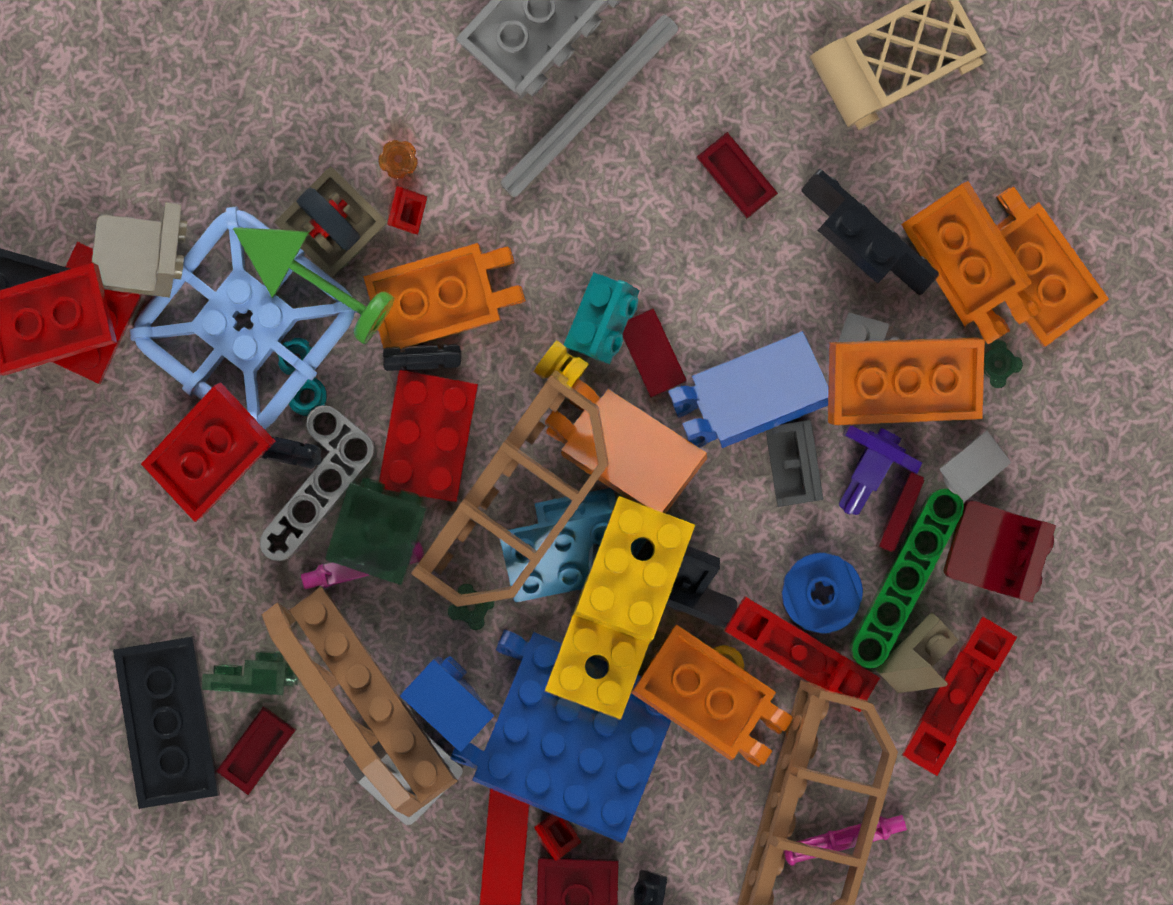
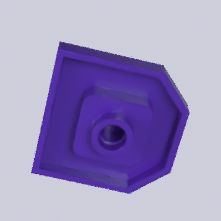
(874, 463)

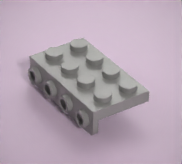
(527, 37)

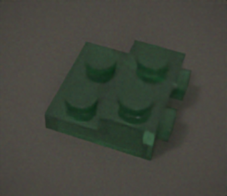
(377, 530)
(262, 675)

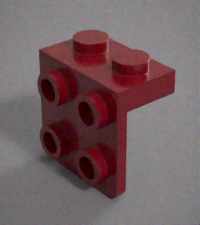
(999, 551)

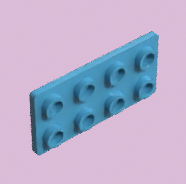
(567, 559)

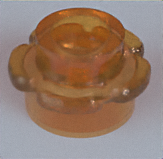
(390, 151)

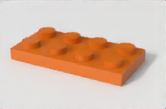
(905, 381)

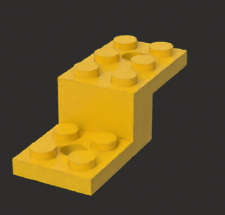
(619, 607)

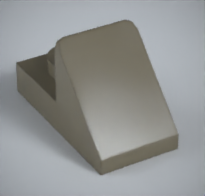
(912, 662)

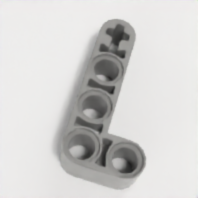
(312, 489)

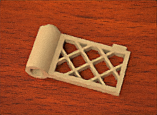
(849, 73)

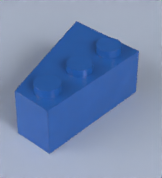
(448, 701)

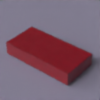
(736, 175)
(652, 353)
(900, 512)
(256, 750)

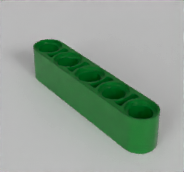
(921, 564)

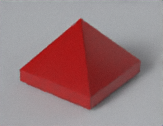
(406, 210)
(556, 836)

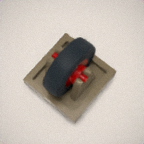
(336, 219)

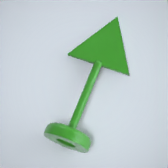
(274, 255)

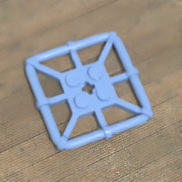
(217, 323)

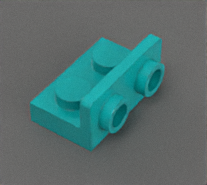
(602, 318)

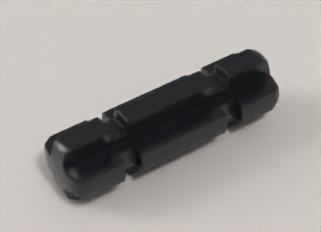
(421, 357)
(293, 453)

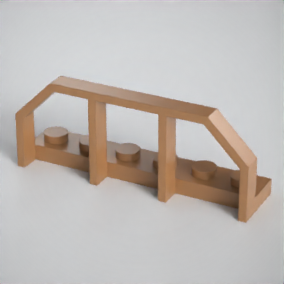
(484, 493)
(371, 695)
(790, 784)

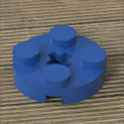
(842, 603)

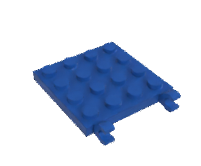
(563, 752)

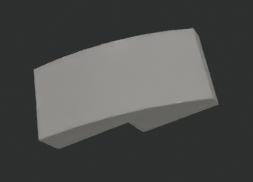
(974, 466)

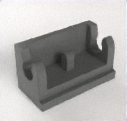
(794, 463)

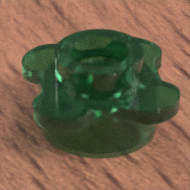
(1010, 364)
(474, 618)

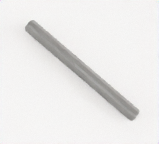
(589, 105)

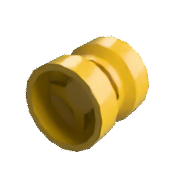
(556, 359)

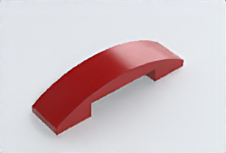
(799, 651)
(953, 704)

